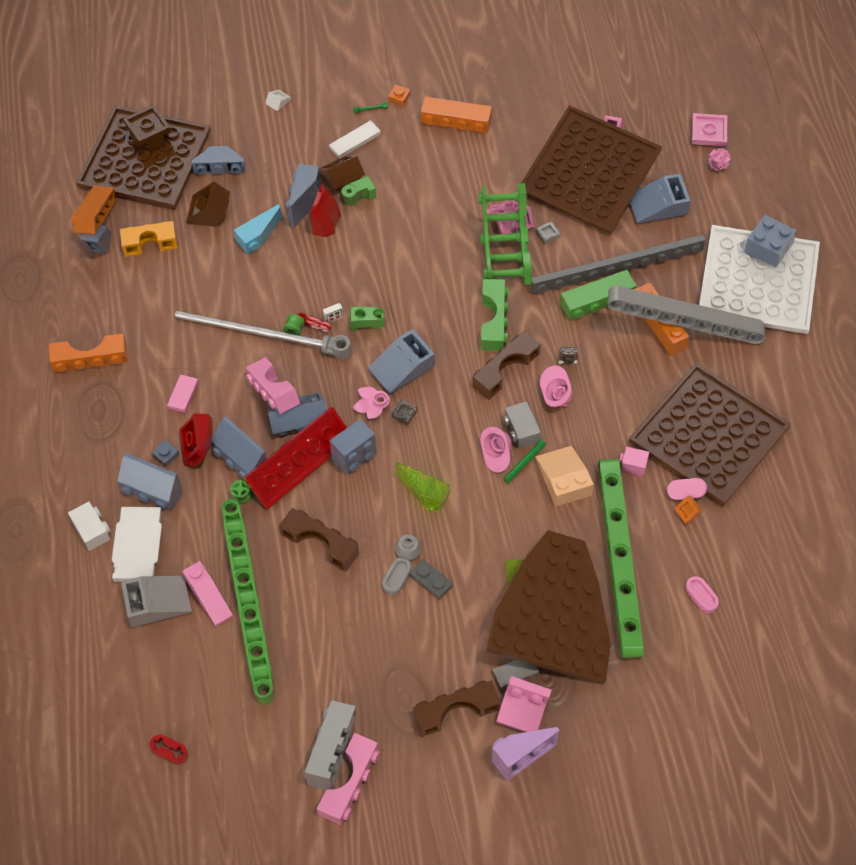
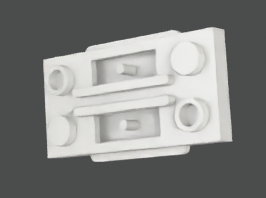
(136, 542)

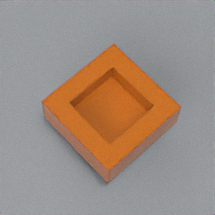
(399, 95)
(688, 509)

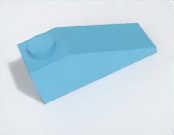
(256, 231)

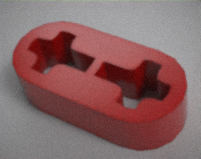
(166, 753)

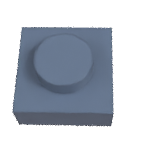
(165, 453)

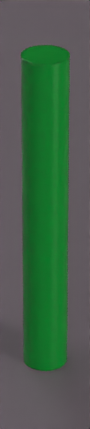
(524, 461)

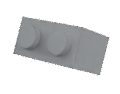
(521, 424)

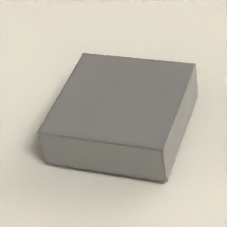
(548, 232)

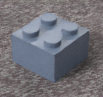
(770, 241)
(353, 447)

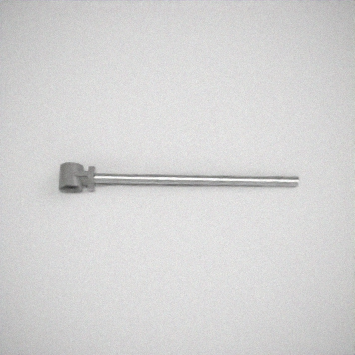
(328, 345)

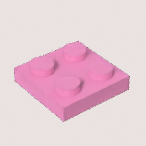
(709, 129)

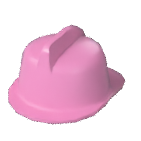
(556, 386)
(496, 448)

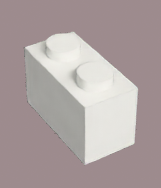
(89, 525)

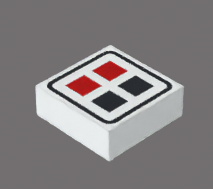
(333, 313)

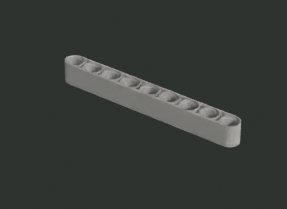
(686, 314)

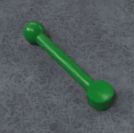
(384, 105)

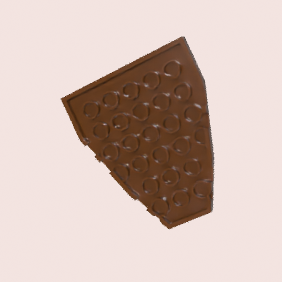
(554, 612)

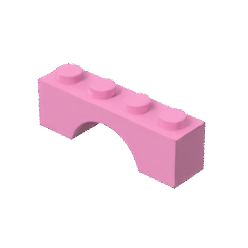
(280, 395)
(337, 802)

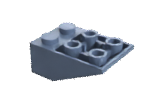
(303, 192)
(661, 199)
(402, 362)

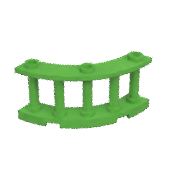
(520, 236)

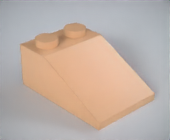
(565, 475)

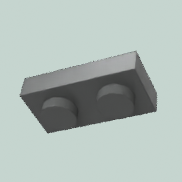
(431, 579)

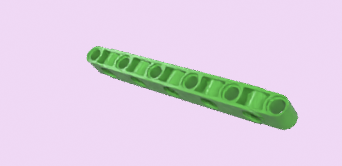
(621, 567)
(248, 602)

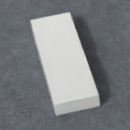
(354, 139)

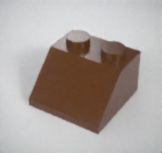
(342, 172)
(208, 205)

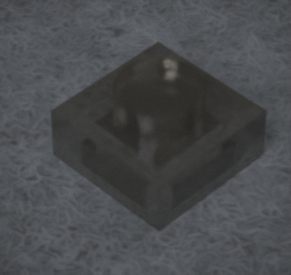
(568, 355)
(404, 412)

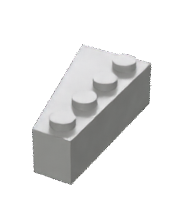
(330, 745)

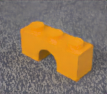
(135, 237)

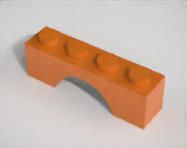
(110, 351)

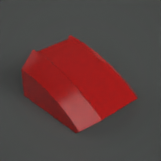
(324, 213)
(196, 439)

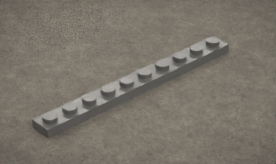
(617, 264)

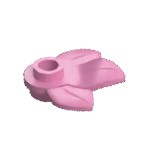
(369, 402)

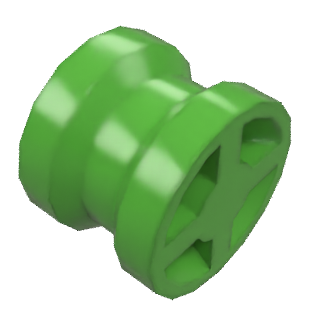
(293, 324)
(238, 488)

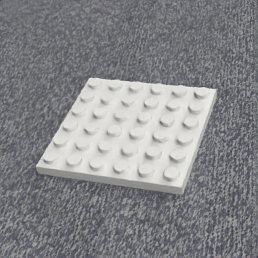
(755, 289)

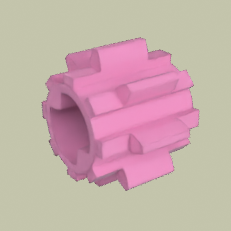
(719, 159)

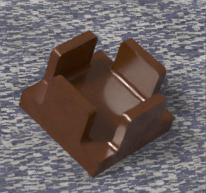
(147, 127)

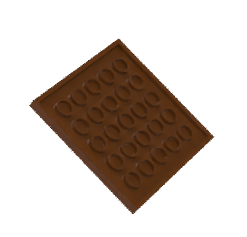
(590, 169)
(139, 173)
(710, 432)

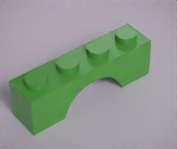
(493, 333)

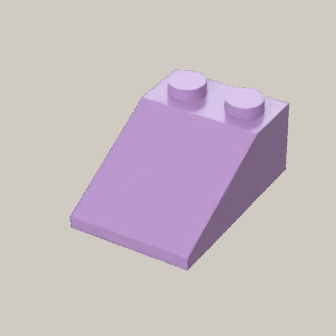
(522, 749)

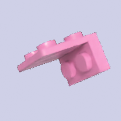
(510, 226)
(523, 705)

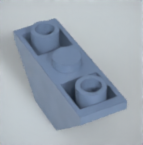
(218, 161)

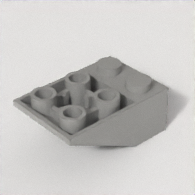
(155, 598)

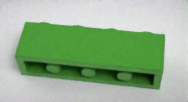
(593, 295)

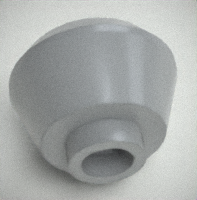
(408, 547)

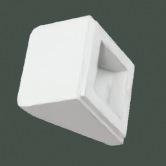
(277, 99)

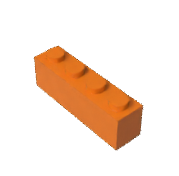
(456, 114)
(93, 210)
(671, 336)

